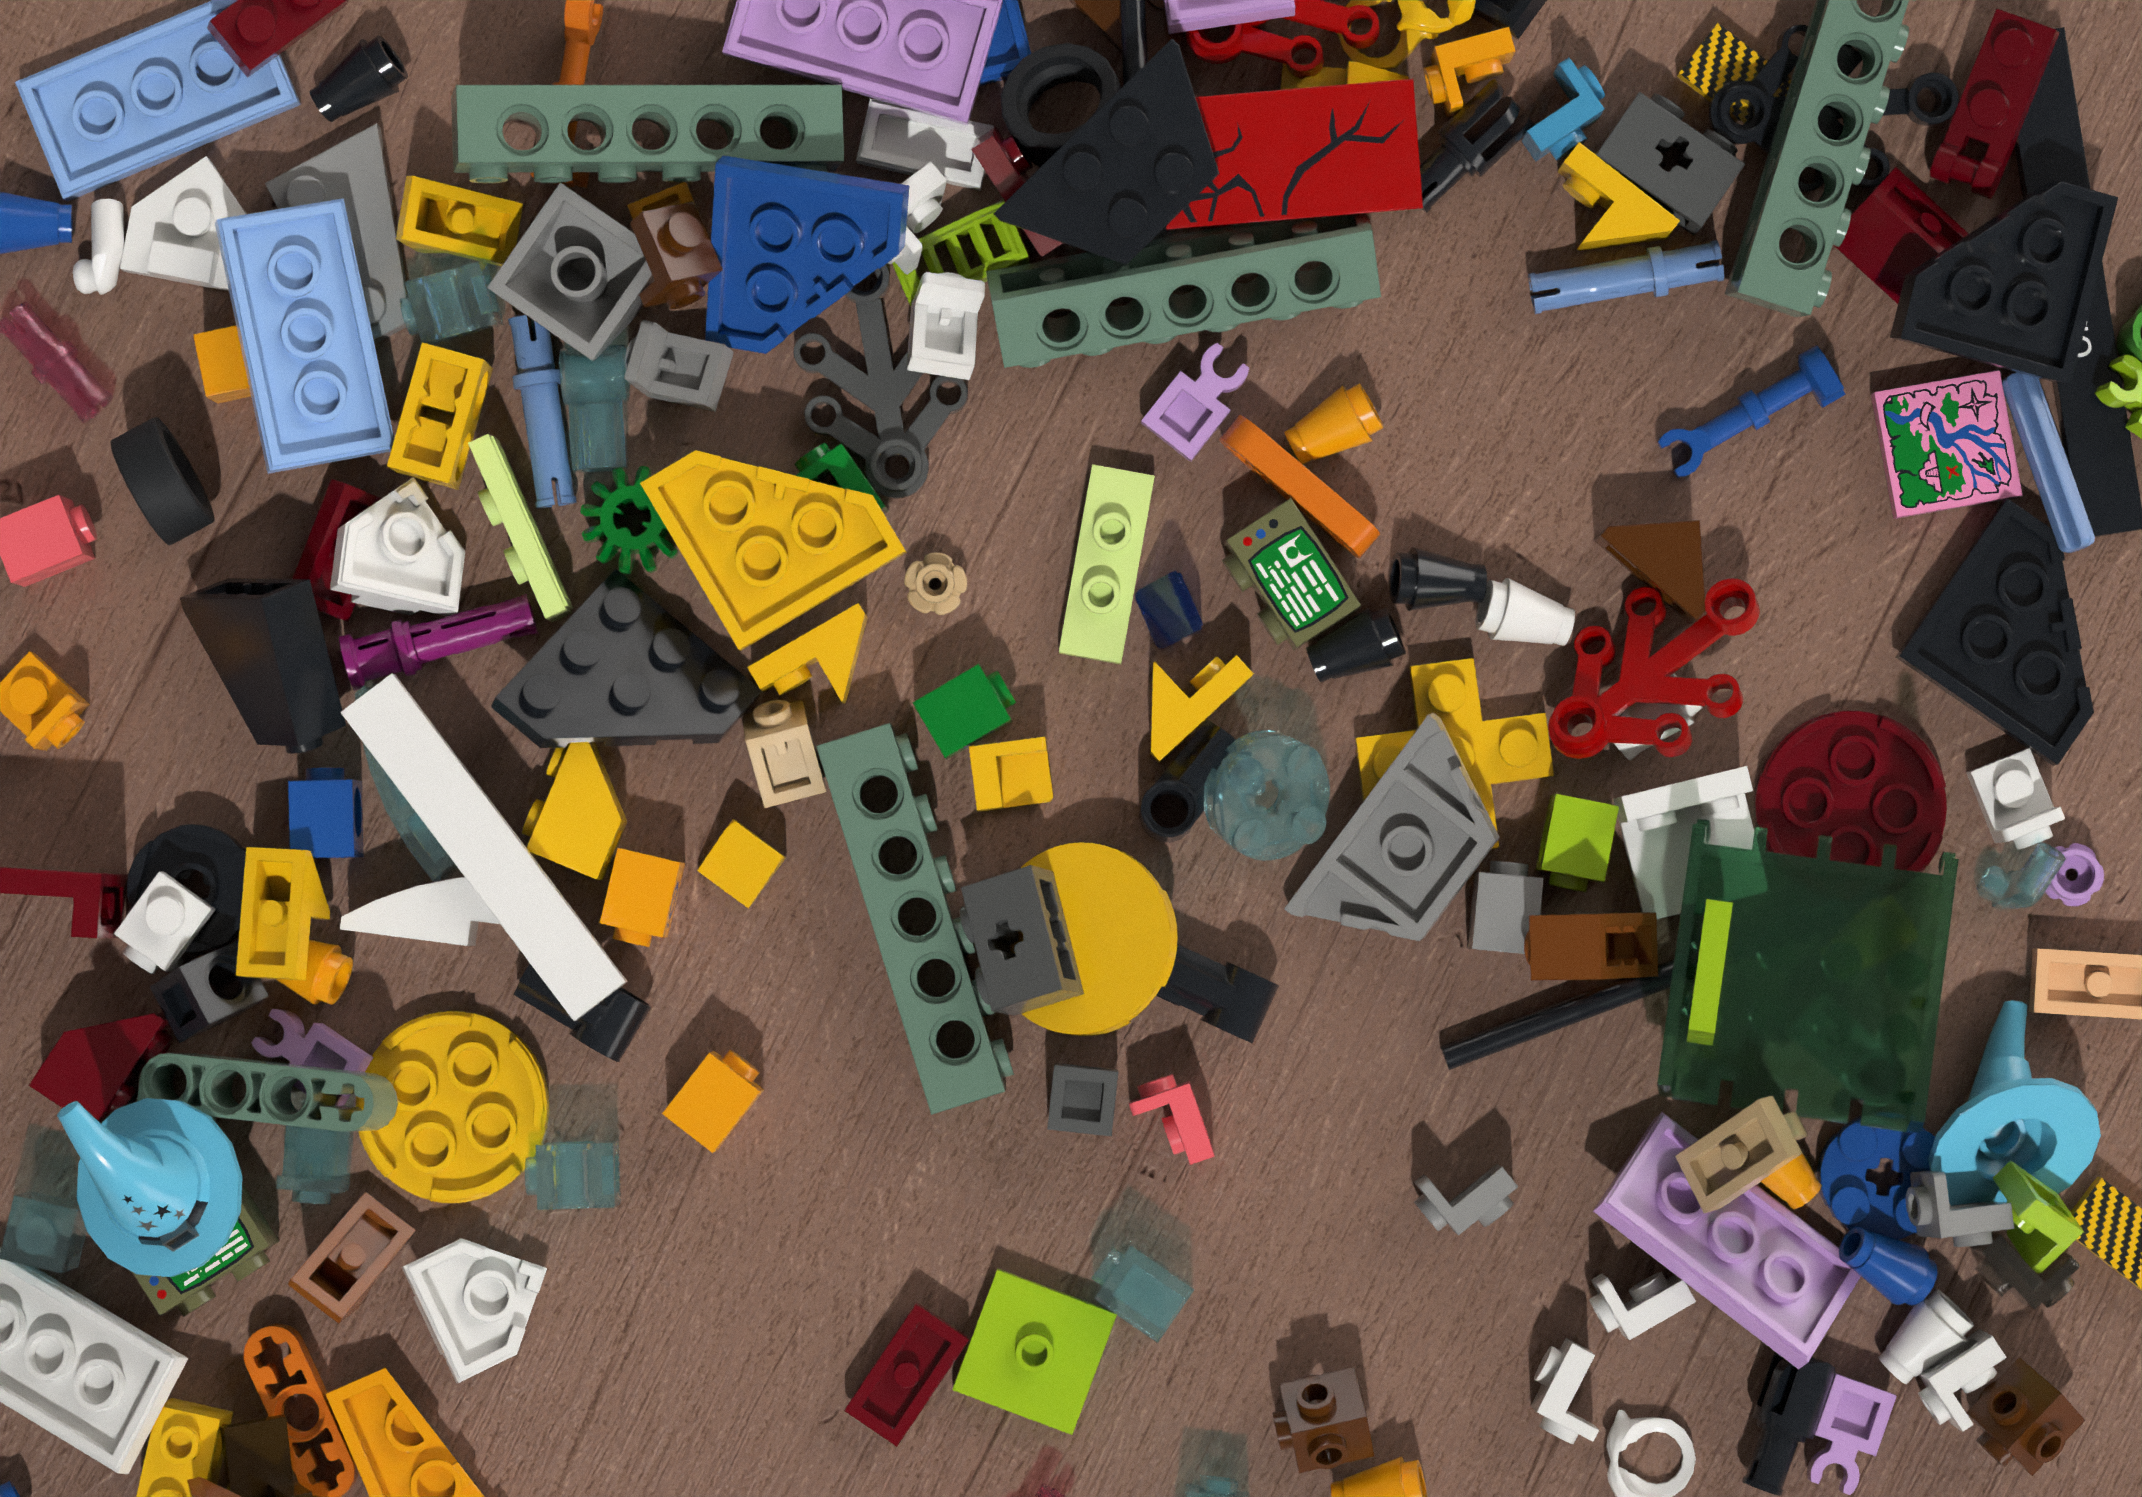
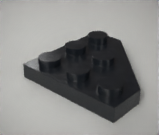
(2015, 285)
(2009, 636)
(625, 678)

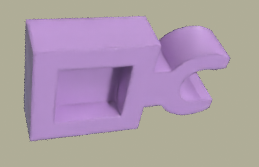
(1190, 410)
(317, 1048)
(1851, 1422)

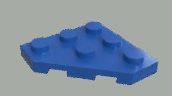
(793, 246)

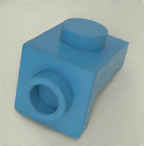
(1563, 128)

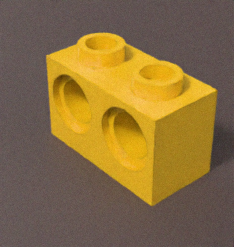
(440, 416)
(183, 1447)

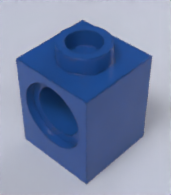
(326, 814)

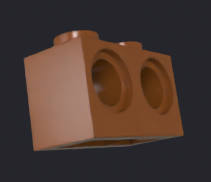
(1592, 946)

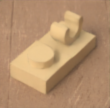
(1741, 1153)

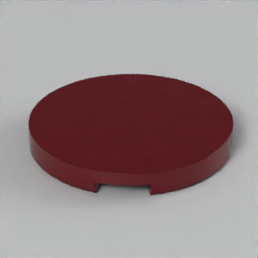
(1853, 781)

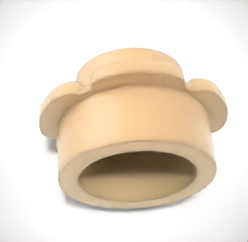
(941, 600)

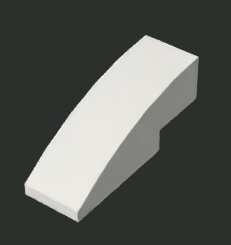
(428, 912)

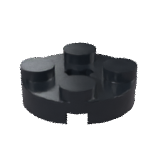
(205, 850)

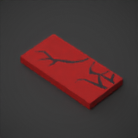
(1309, 154)

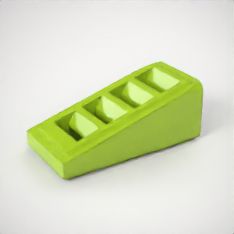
(970, 225)

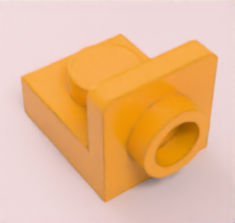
(1475, 57)
(41, 703)

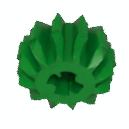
(623, 538)

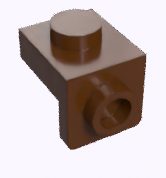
(676, 253)

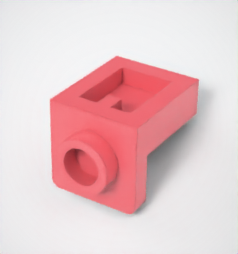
(1186, 1126)

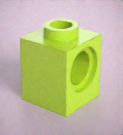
(1576, 841)

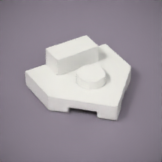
(175, 231)
(399, 556)
(474, 1303)

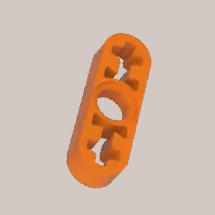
(1297, 482)
(314, 1387)

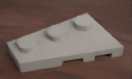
(359, 175)

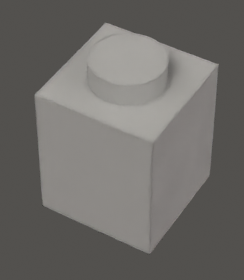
(1503, 907)

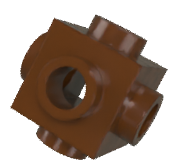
(2023, 1418)
(1324, 1420)

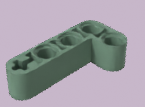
(269, 1091)

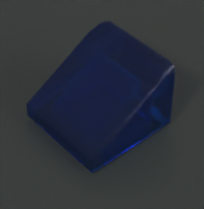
(1169, 610)

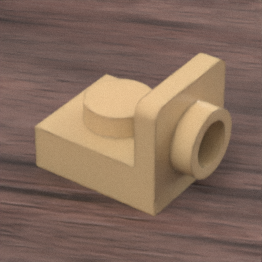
(782, 752)

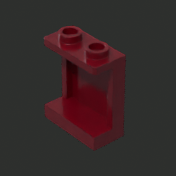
(96, 896)

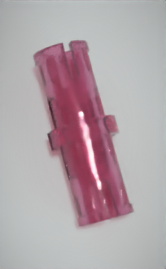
(55, 362)

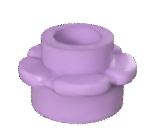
(2088, 879)

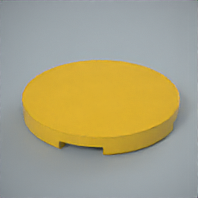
(1118, 933)
(464, 1109)

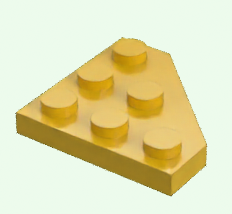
(767, 538)

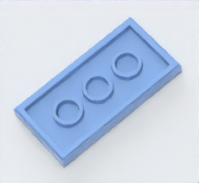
(147, 101)
(305, 335)

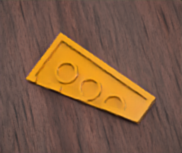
(394, 1442)

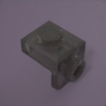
(2007, 1271)

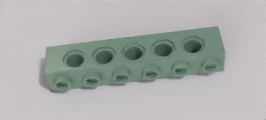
(480, 111)
(1204, 258)
(1760, 270)
(848, 767)

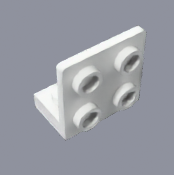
(1659, 831)

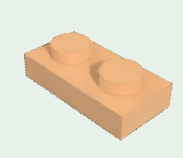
(2086, 983)

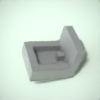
(677, 367)
(1481, 1201)
(1967, 1223)

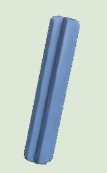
(2048, 462)

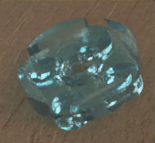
(1301, 801)

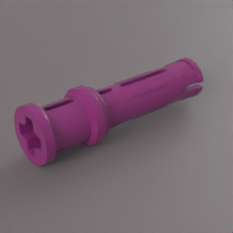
(407, 646)

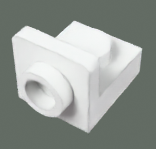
(924, 207)
(2015, 800)
(1652, 1303)
(1964, 1368)

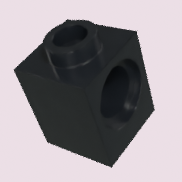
(192, 1004)

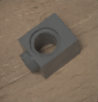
(1082, 1099)

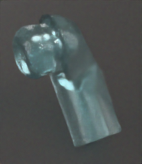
(2024, 886)

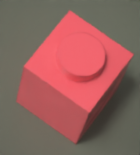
(45, 540)

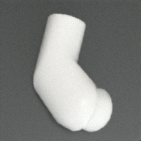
(107, 249)

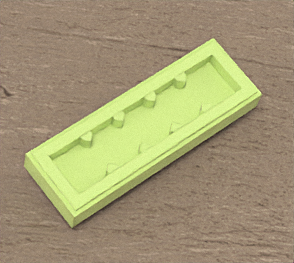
(507, 505)
(1106, 564)

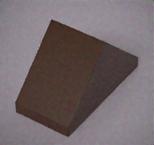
(1664, 559)

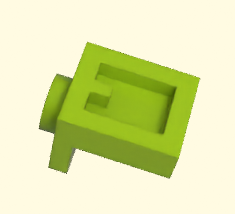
(2040, 1217)

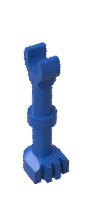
(1813, 376)

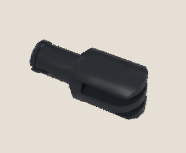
(1472, 141)
(1788, 1414)

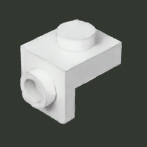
(944, 325)
(163, 924)
(1560, 1378)

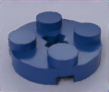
(1844, 1183)

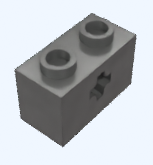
(1705, 159)
(1043, 963)

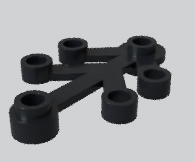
(1767, 109)

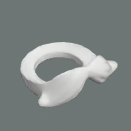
(1629, 1431)

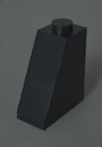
(270, 657)

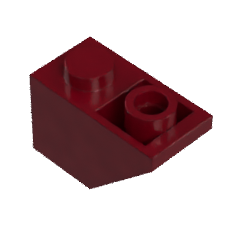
(102, 1063)

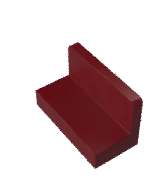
(1897, 232)

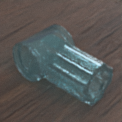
(596, 408)

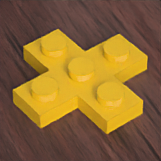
(1489, 749)

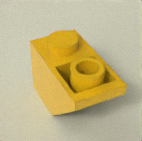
(581, 814)

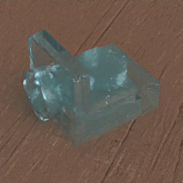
(315, 1164)

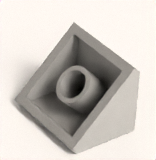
(576, 273)

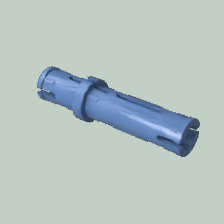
(1627, 277)
(542, 412)

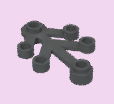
(884, 394)

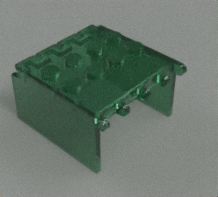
(1821, 982)

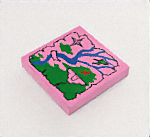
(1946, 444)

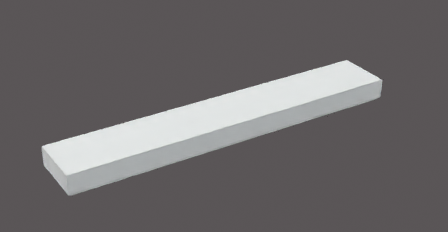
(484, 847)

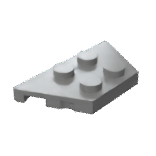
(1404, 845)

